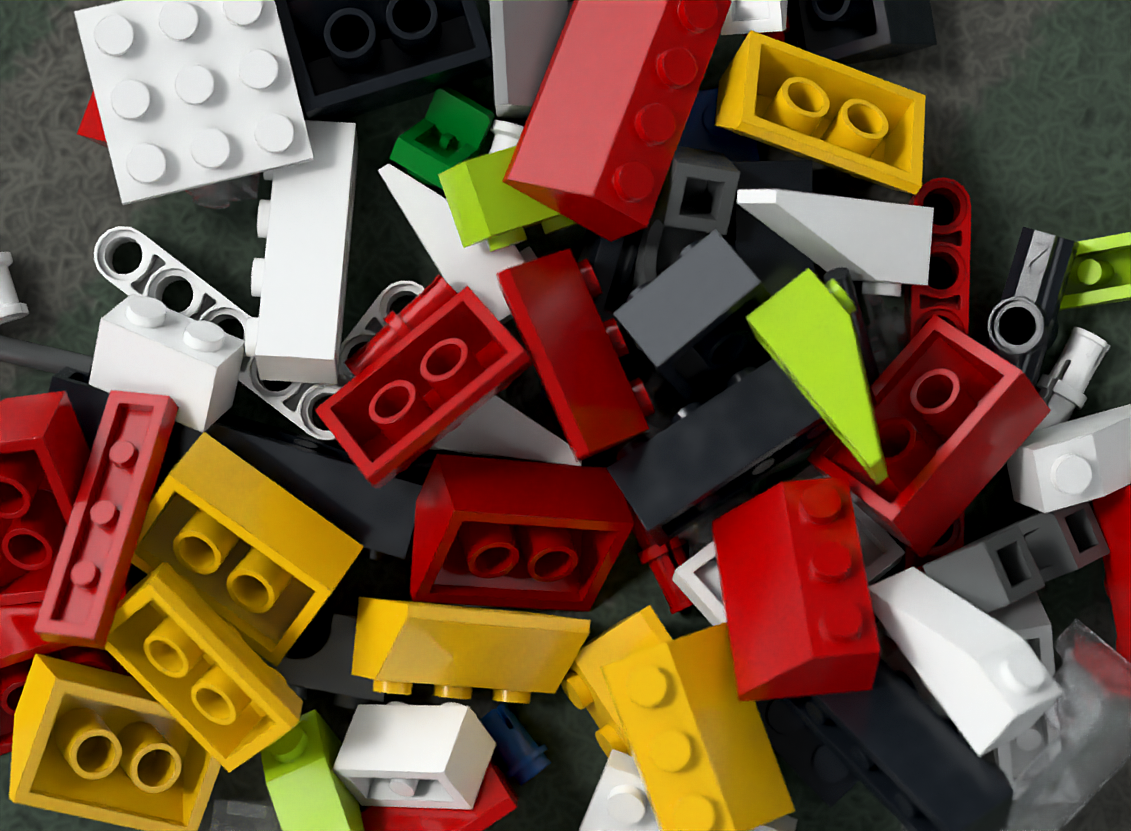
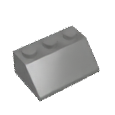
(522, 47)

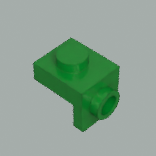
(445, 137)

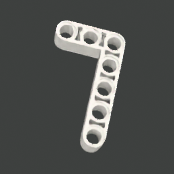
(209, 305)

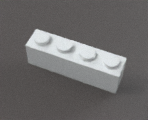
(305, 260)

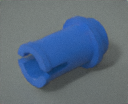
(515, 744)

